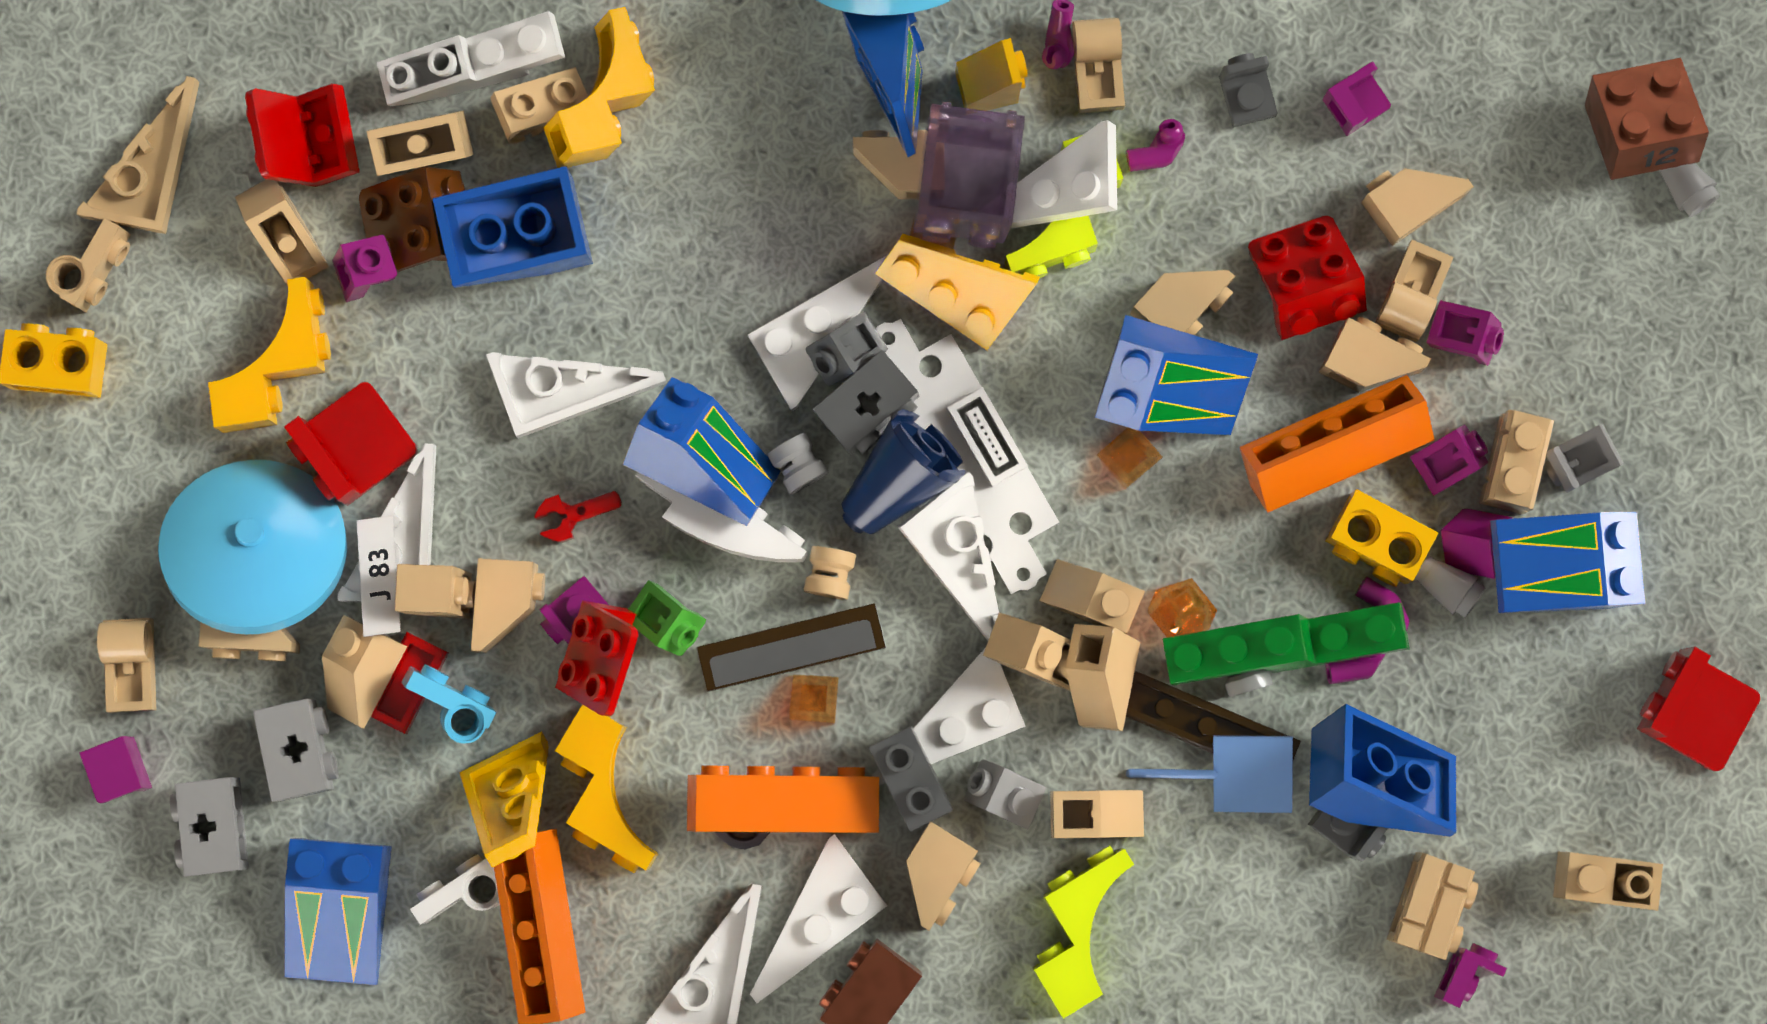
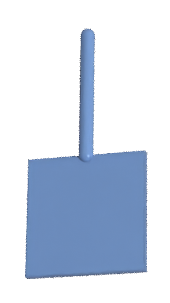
(1246, 773)

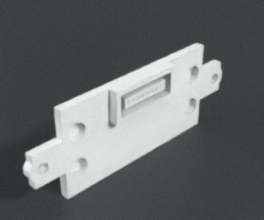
(996, 496)

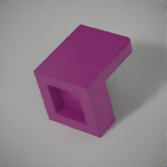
(1356, 99)
(1469, 542)
(115, 769)

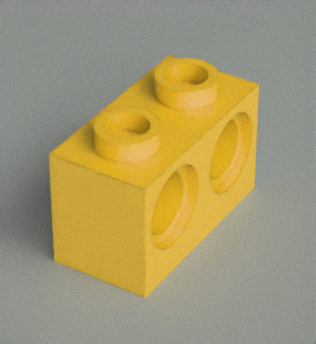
(52, 370)
(1384, 526)

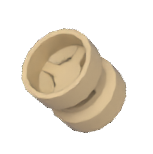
(830, 562)

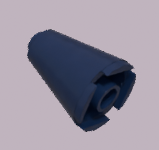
(900, 474)

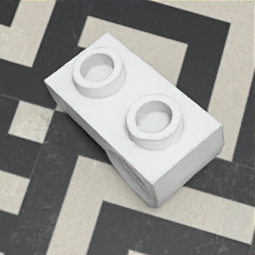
(439, 898)

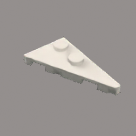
(1071, 183)
(784, 339)
(552, 391)
(412, 519)
(952, 544)
(969, 713)
(828, 910)
(715, 979)

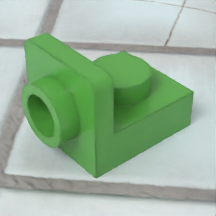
(665, 619)

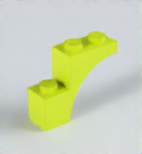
(1061, 242)
(1074, 900)

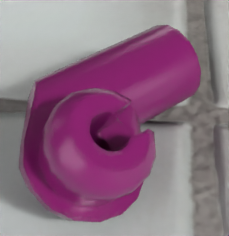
(1058, 40)
(1162, 149)
(1378, 595)
(1353, 669)

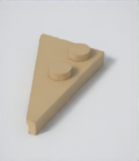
(144, 181)

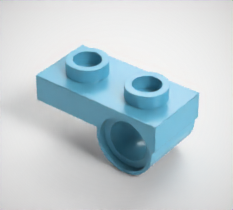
(432, 685)

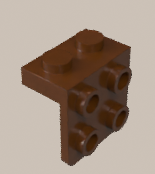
(406, 214)

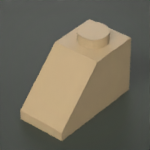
(1410, 200)
(280, 230)
(1092, 596)
(503, 599)
(358, 670)

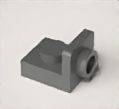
(1247, 90)
(845, 349)
(1353, 839)

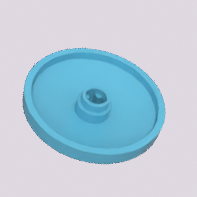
(252, 547)

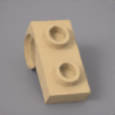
(1098, 64)
(532, 104)
(106, 249)
(1414, 291)
(129, 664)

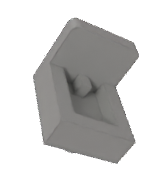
(1582, 459)
(1004, 793)

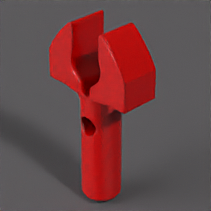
(575, 513)

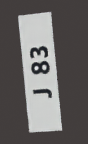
(378, 575)

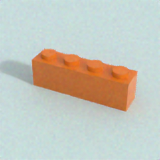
(1337, 443)
(782, 802)
(539, 933)

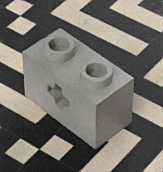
(277, 732)
(220, 849)

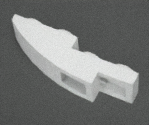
(471, 62)
(752, 541)

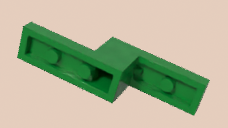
(1285, 643)

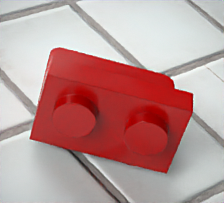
(302, 136)
(1309, 276)
(351, 444)
(598, 656)
(1698, 709)

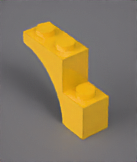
(623, 82)
(298, 350)
(597, 818)

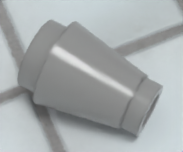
(1690, 188)
(1450, 586)

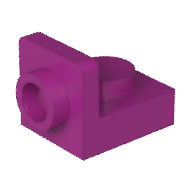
(363, 265)
(1466, 331)
(1451, 459)
(565, 609)
(1459, 977)

